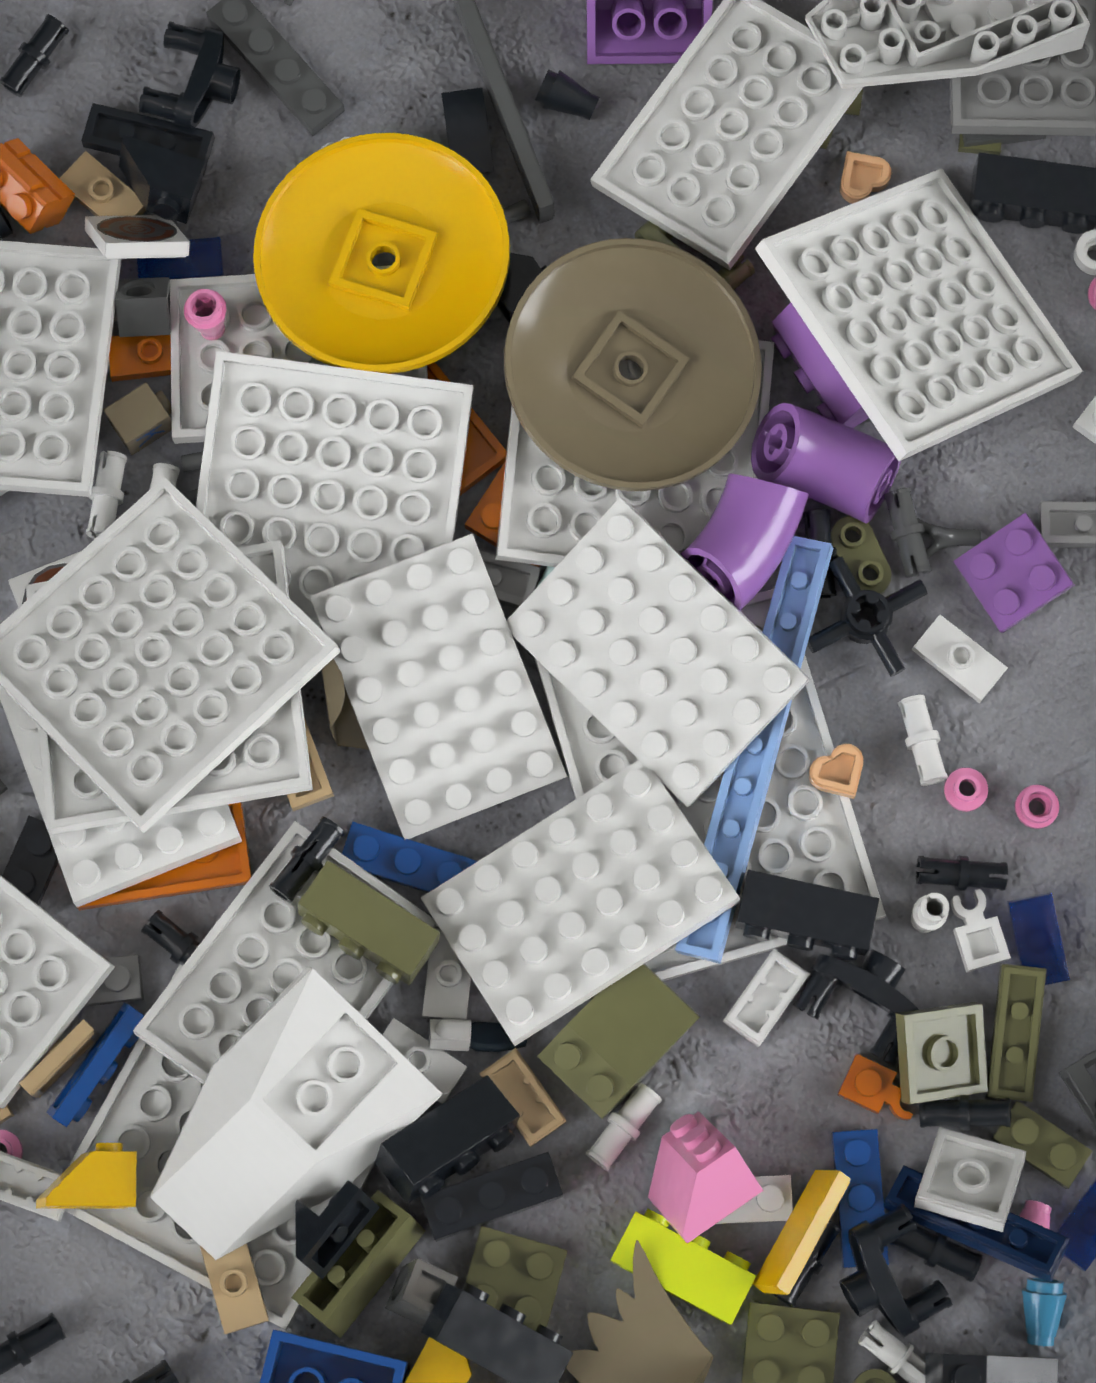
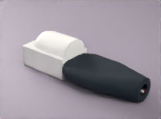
(462, 1035)

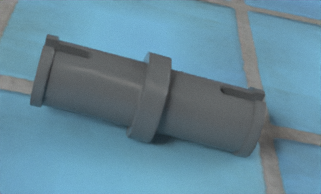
(907, 532)

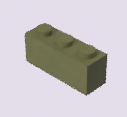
(367, 924)
(361, 1268)

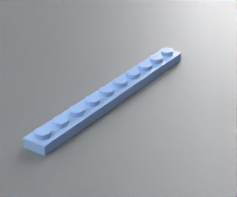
(749, 775)

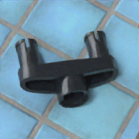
(208, 80)
(872, 981)
(873, 1283)

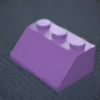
(643, 29)
(816, 369)

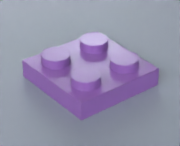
(1013, 573)

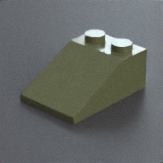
(618, 1039)

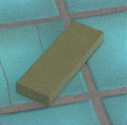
(1016, 1032)

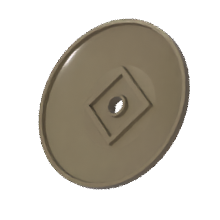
(643, 307)

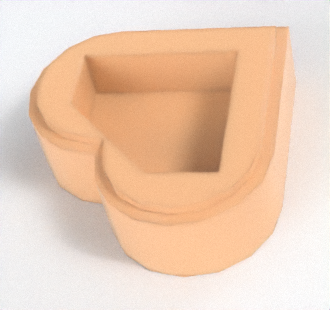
(863, 175)
(838, 772)

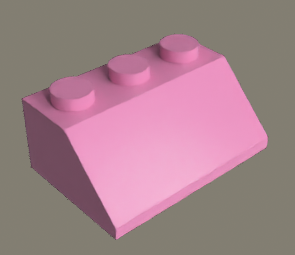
(699, 1177)

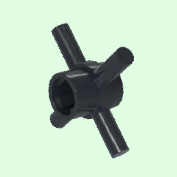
(863, 631)

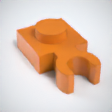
(871, 1086)

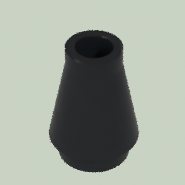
(566, 95)

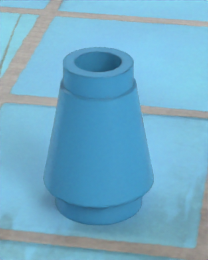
(1043, 1310)

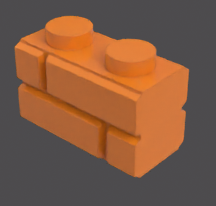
(31, 189)

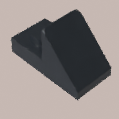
(326, 1237)

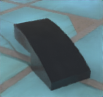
(468, 127)

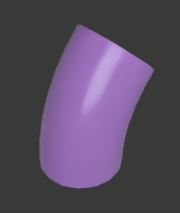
(824, 460)
(746, 536)

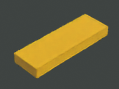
(801, 1232)

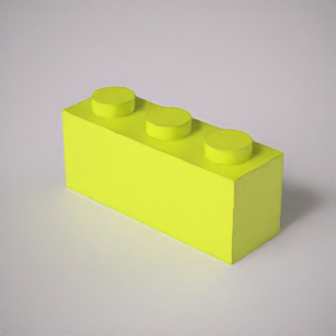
(687, 1269)

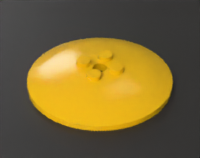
(369, 200)

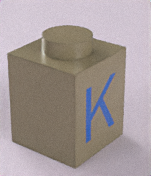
(140, 417)

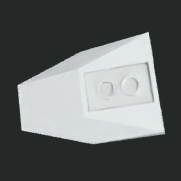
(940, 38)
(287, 1117)

